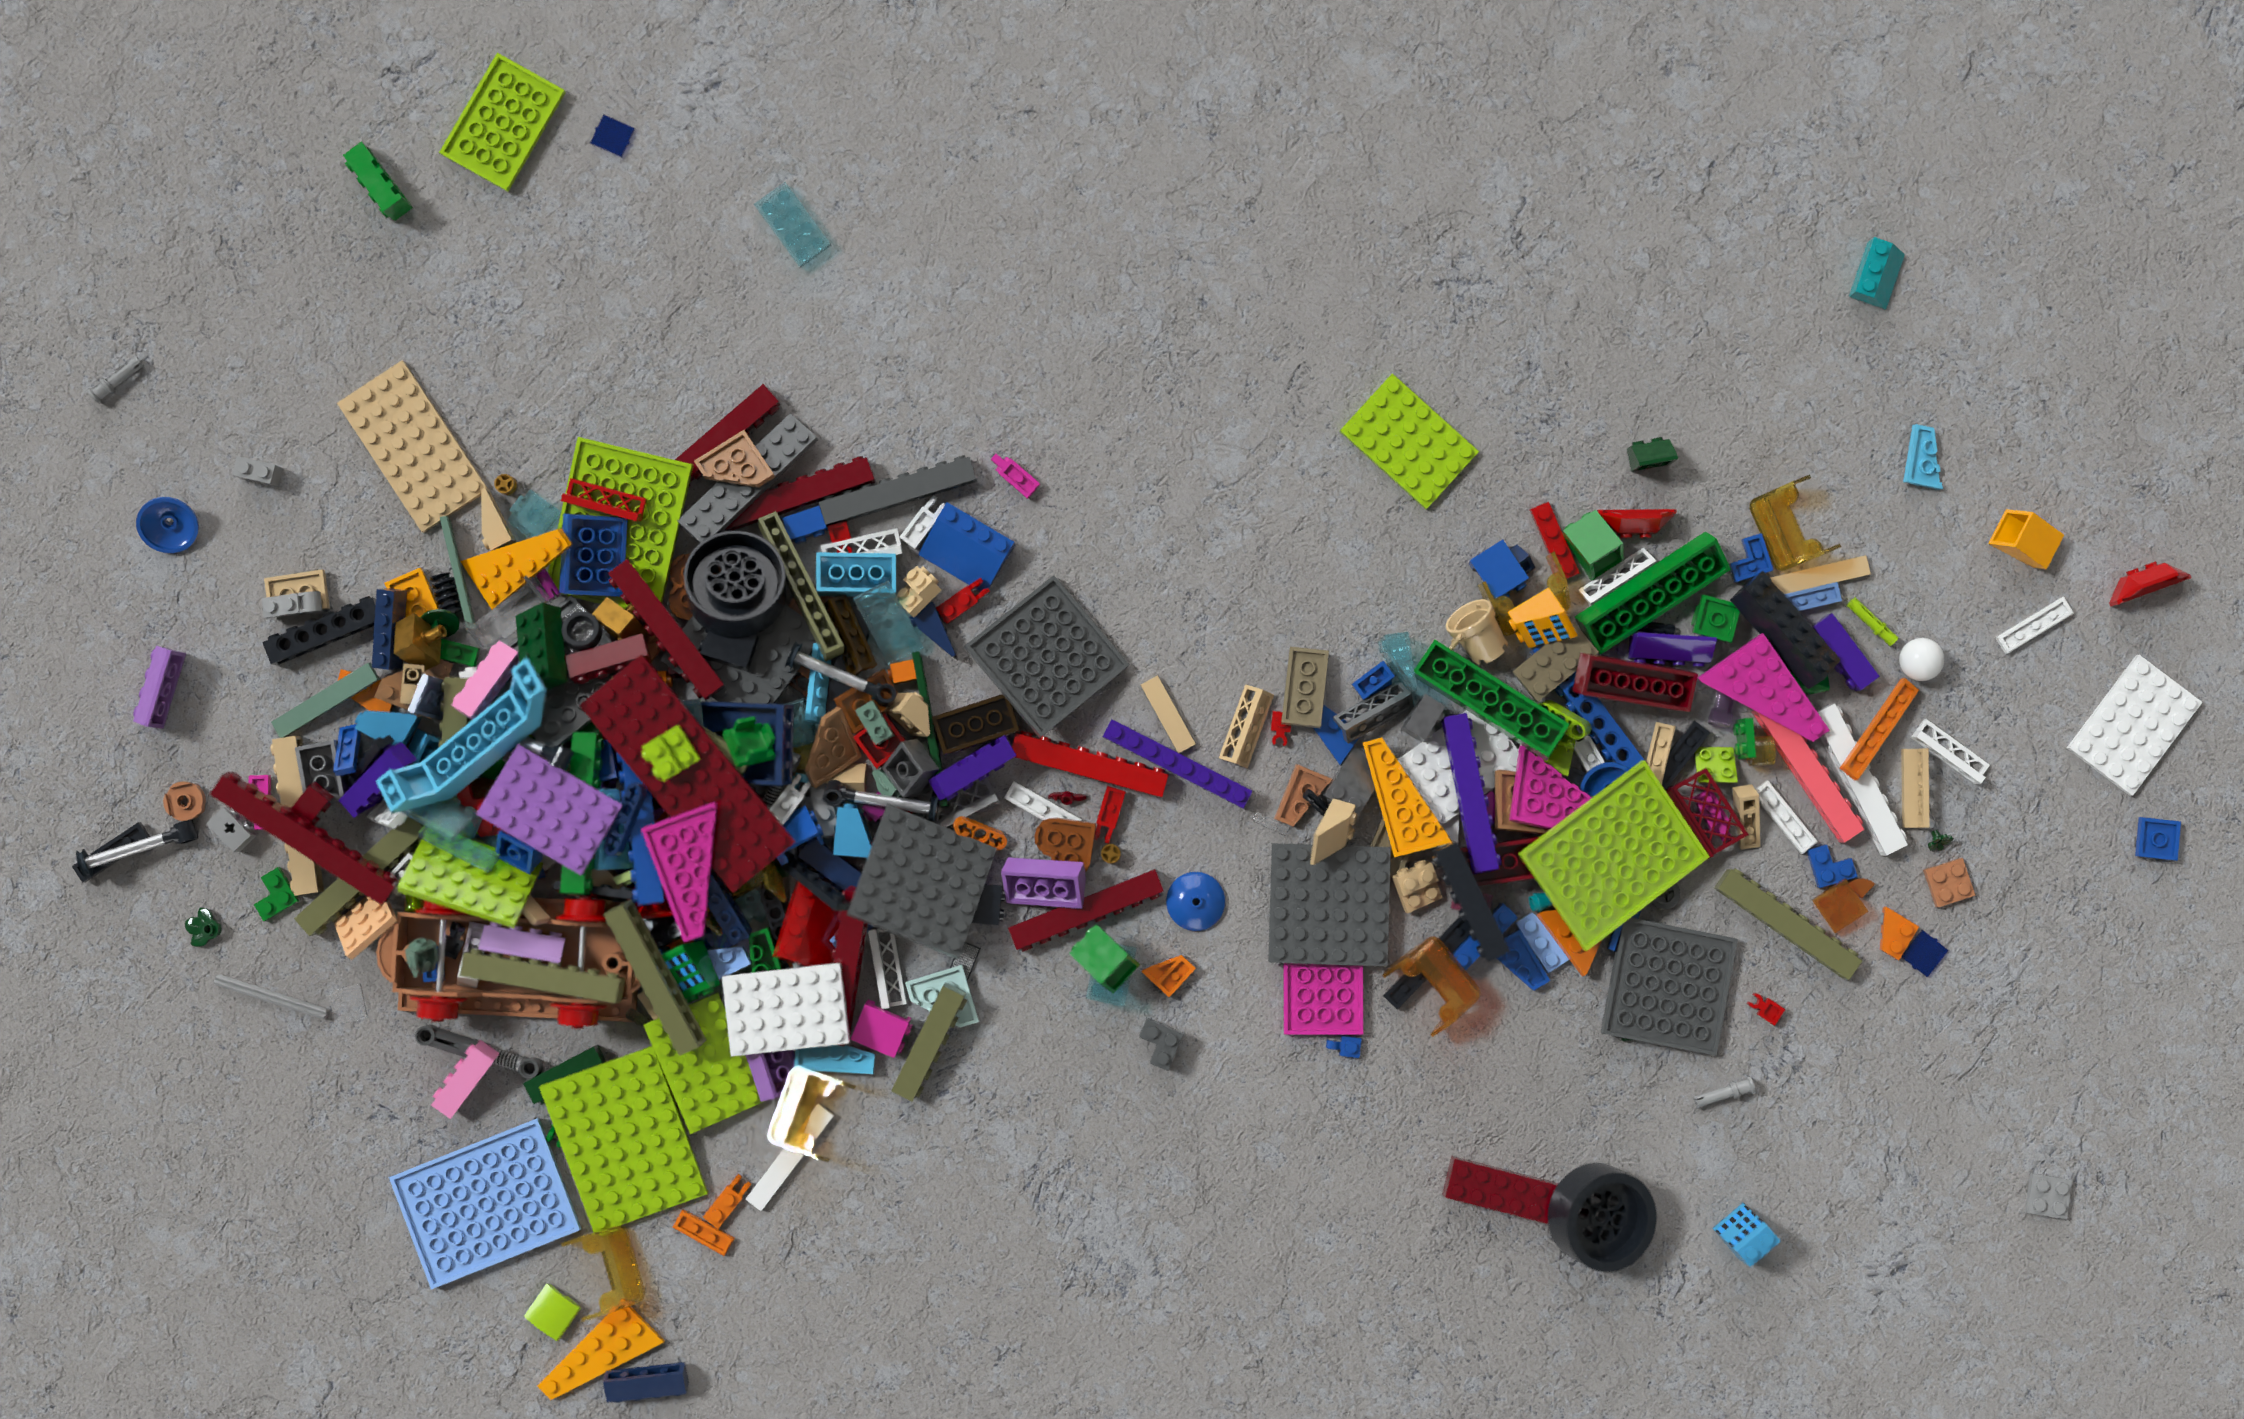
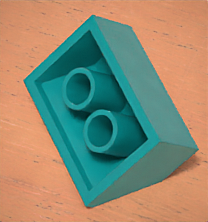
(1877, 273)

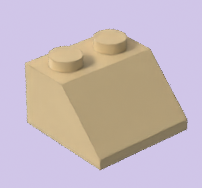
(910, 713)

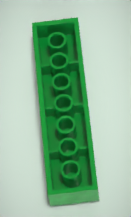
(1653, 592)
(1491, 700)

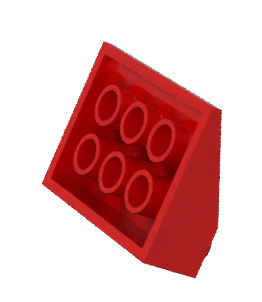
(807, 930)

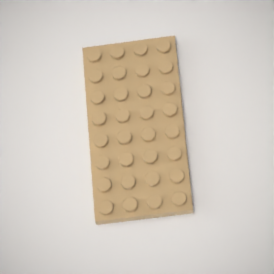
(412, 446)

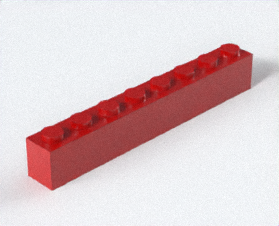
(1089, 765)

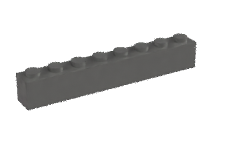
(898, 491)

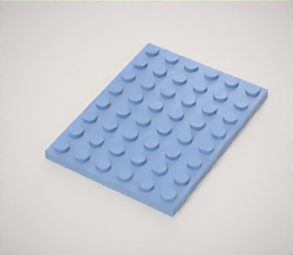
(485, 1203)

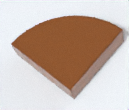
(1861, 886)

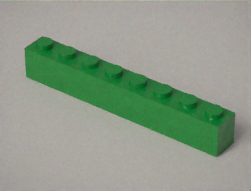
(586, 767)

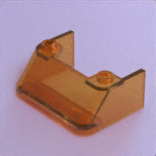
(1445, 976)

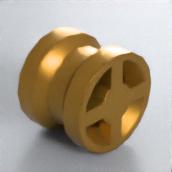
(501, 484)
(1110, 853)

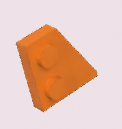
(1896, 933)
(1169, 973)

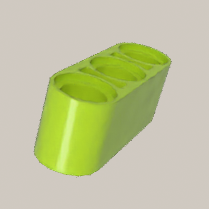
(1571, 718)

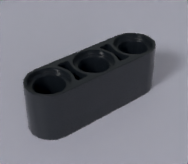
(769, 905)

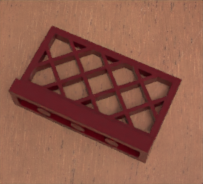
(1693, 823)

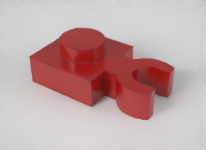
(840, 532)
(1279, 728)
(1768, 1009)

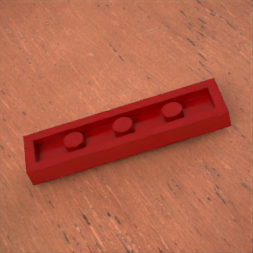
(1553, 538)

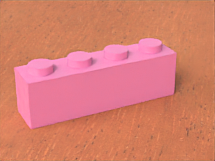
(486, 681)
(464, 1079)

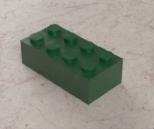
(543, 643)

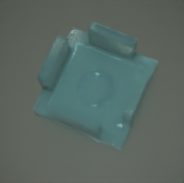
(533, 515)

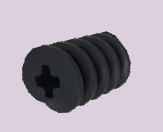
(445, 592)

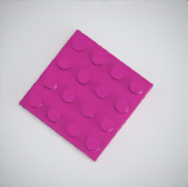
(1322, 999)

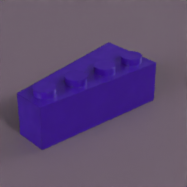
(972, 768)
(365, 791)

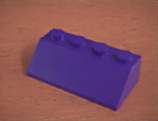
(1671, 648)

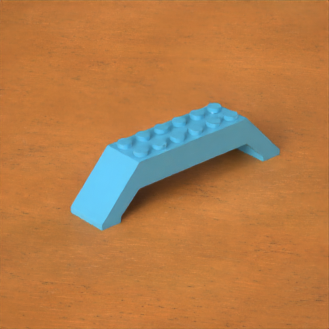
(470, 749)

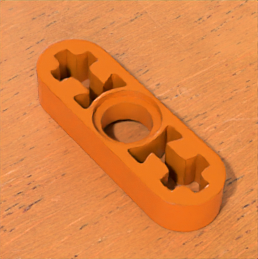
(974, 826)

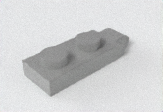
(824, 813)

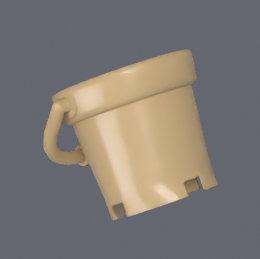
(1477, 631)

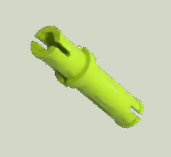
(1879, 628)

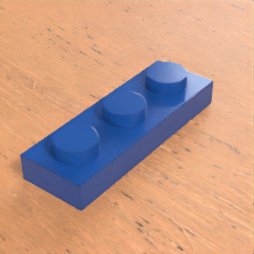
(347, 750)

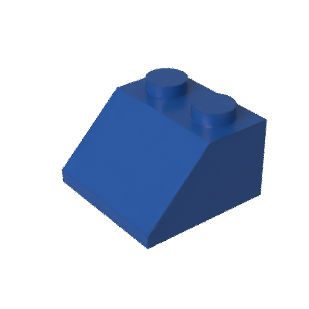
(517, 852)

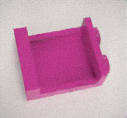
(881, 1030)

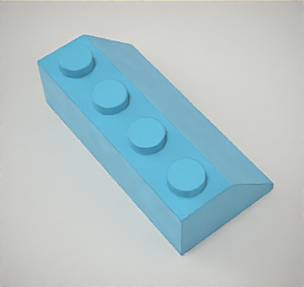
(853, 572)

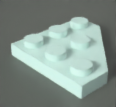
(926, 989)

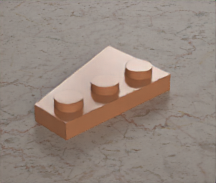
(1293, 804)

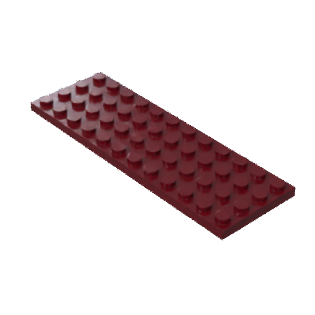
(641, 707)

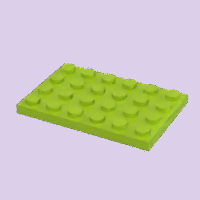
(502, 122)
(1408, 441)
(466, 888)
(708, 1079)

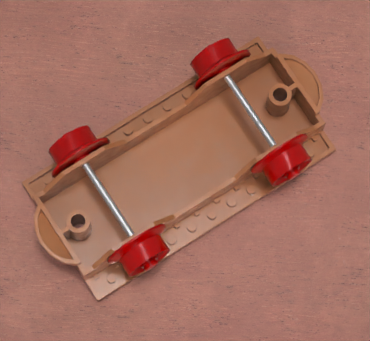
(587, 945)

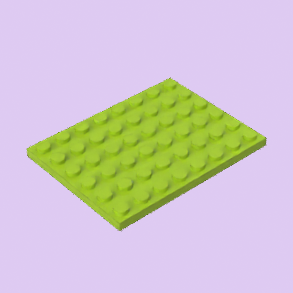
(657, 478)
(1614, 855)
(623, 1139)

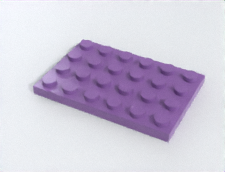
(549, 809)

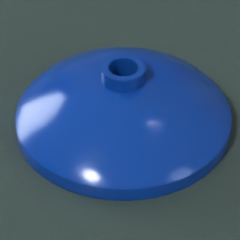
(166, 535)
(1601, 776)
(1193, 886)

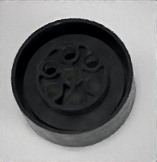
(722, 612)
(1623, 1238)

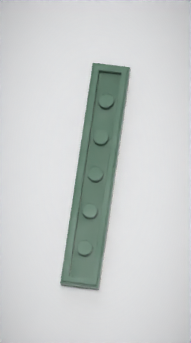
(457, 569)
(325, 700)

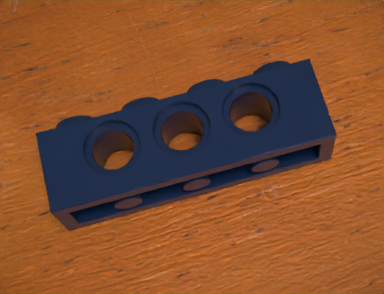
(727, 911)

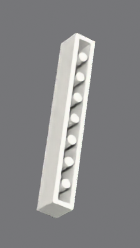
(1864, 791)

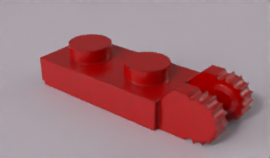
(961, 601)
(1109, 811)

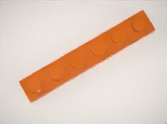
(1879, 729)

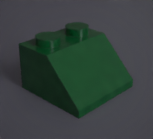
(1652, 454)

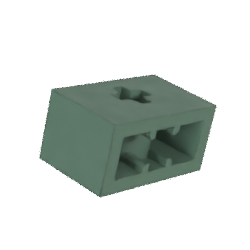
(874, 722)

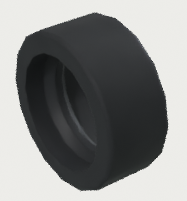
(578, 617)

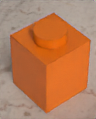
(902, 672)

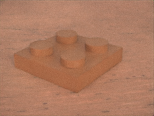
(1949, 882)

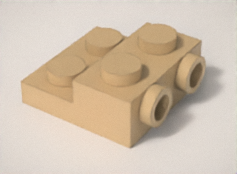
(919, 590)
(1417, 885)

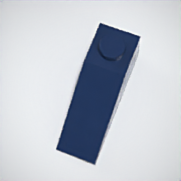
(931, 625)

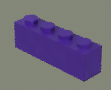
(1852, 662)

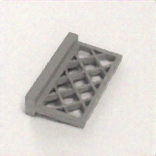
(970, 811)

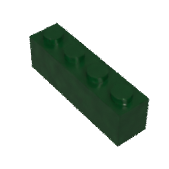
(582, 1061)

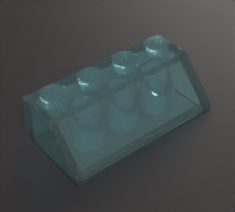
(448, 818)

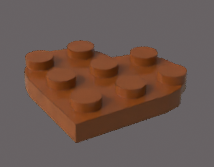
(678, 598)
(1066, 839)

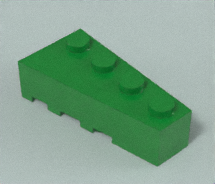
(377, 181)
(761, 951)

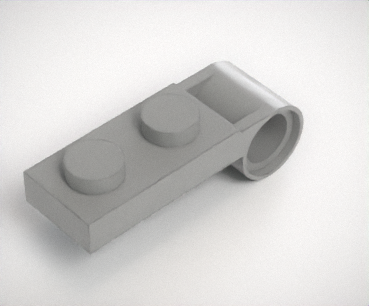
(292, 604)

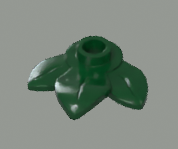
(200, 927)

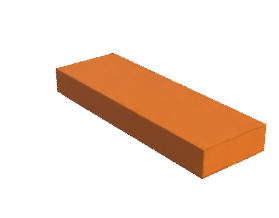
(703, 1232)

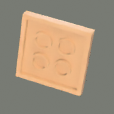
(363, 925)

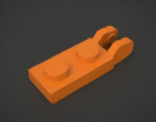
(725, 1203)

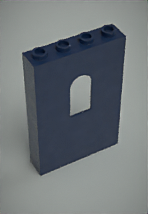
(723, 716)

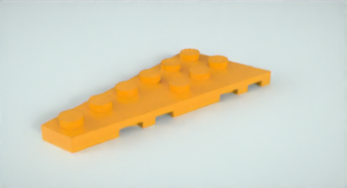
(503, 570)
(1405, 812)
(611, 1343)

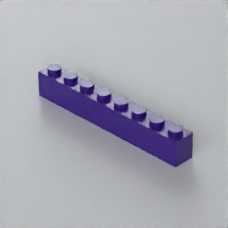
(1177, 764)
(1470, 794)

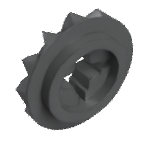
(1671, 898)

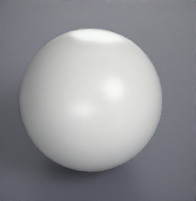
(1921, 659)

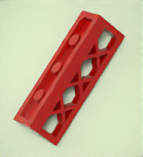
(603, 507)

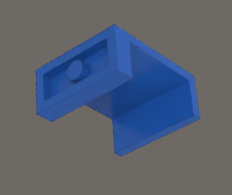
(1499, 570)
(802, 828)

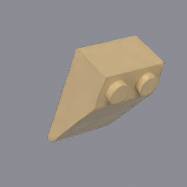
(1333, 830)

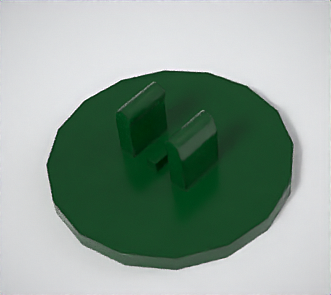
(444, 618)

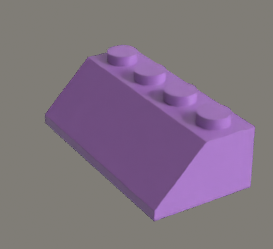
(159, 687)
(1044, 882)
(771, 1072)

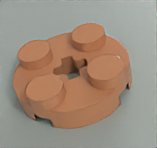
(195, 805)

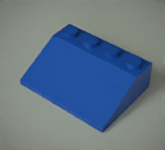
(966, 547)
(594, 552)

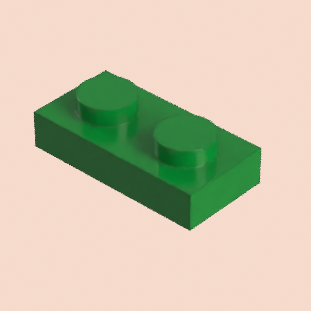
(459, 653)

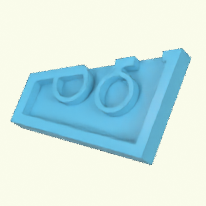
(1921, 459)

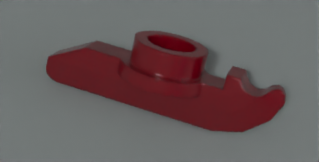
(1067, 797)

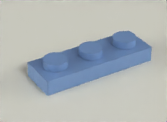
(1815, 596)

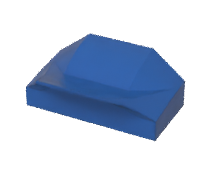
(1374, 681)

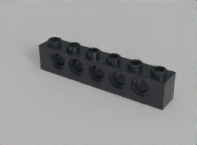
(275, 644)

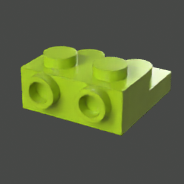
(670, 753)

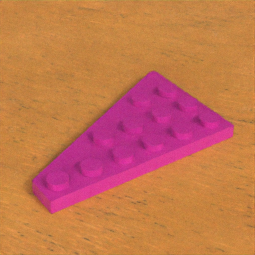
(1763, 683)
(1541, 793)
(683, 860)

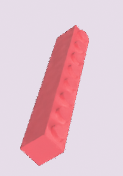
(1813, 779)

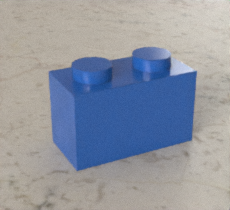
(805, 524)

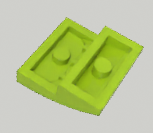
(552, 1312)

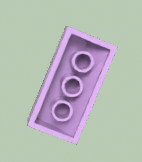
(522, 943)

